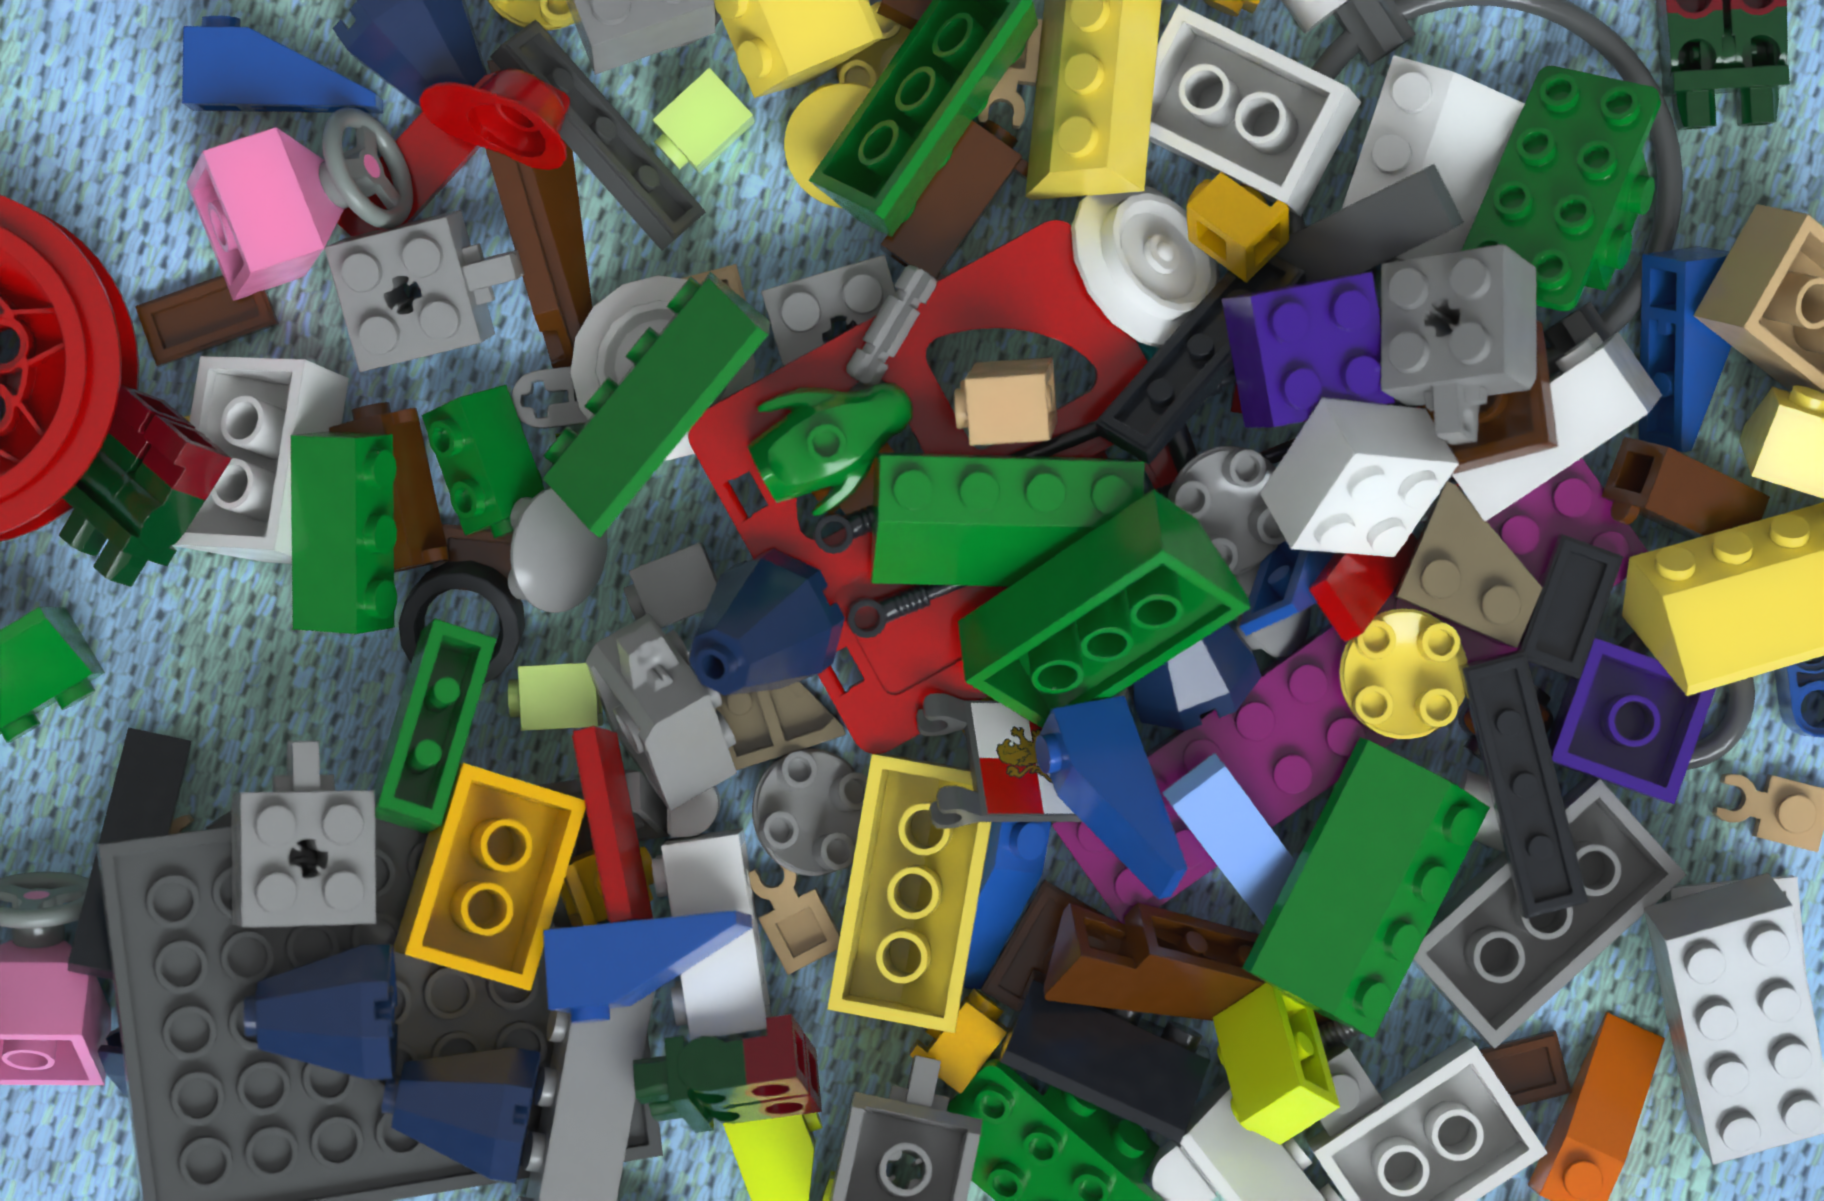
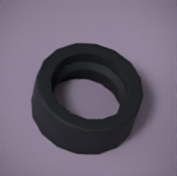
(475, 578)

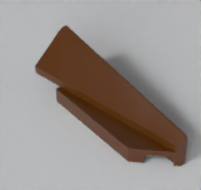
(549, 236)
(1151, 963)

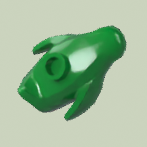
(827, 440)

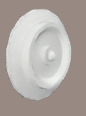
(1140, 262)
(613, 330)

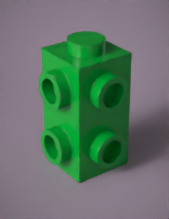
(483, 458)

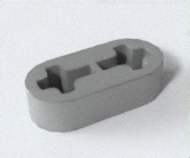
(558, 414)

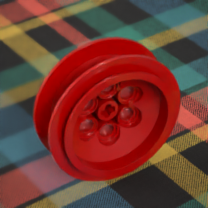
(68, 367)

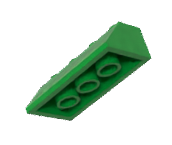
(922, 107)
(655, 402)
(988, 514)
(1101, 612)
(42, 664)
(1366, 887)

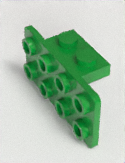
(1571, 182)
(1051, 1143)

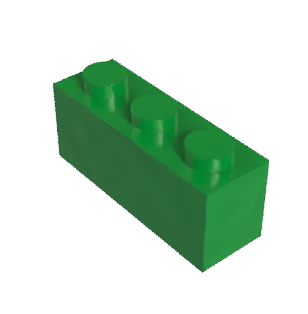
(343, 532)
(431, 725)

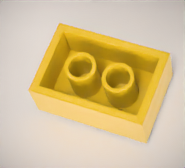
(491, 877)

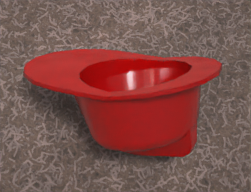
(504, 114)

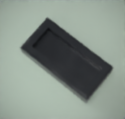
(1570, 605)

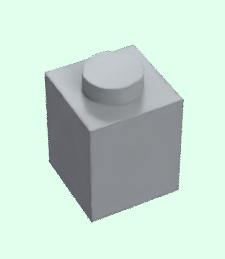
(672, 586)
(1353, 1089)

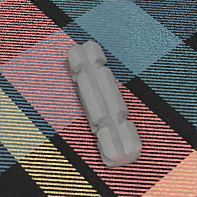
(891, 325)

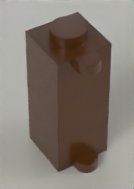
(956, 198)
(1677, 491)
(416, 511)

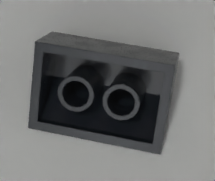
(1109, 1058)

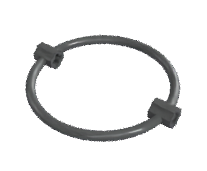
(1381, 27)

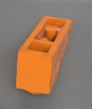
(1599, 1115)

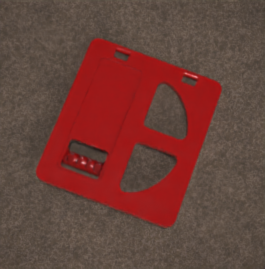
(1017, 286)

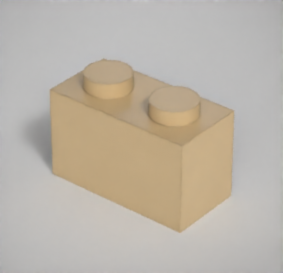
(1008, 401)

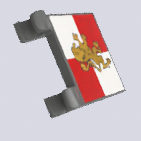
(1001, 762)

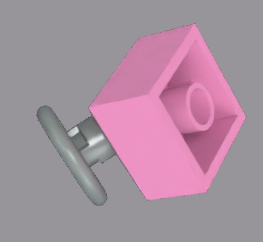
(277, 202)
(47, 1014)

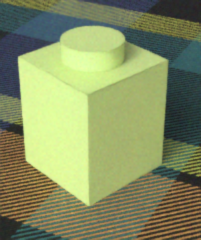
(701, 122)
(554, 697)

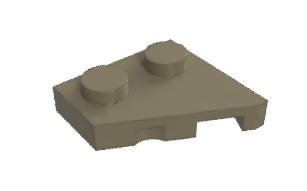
(1468, 572)
(776, 723)

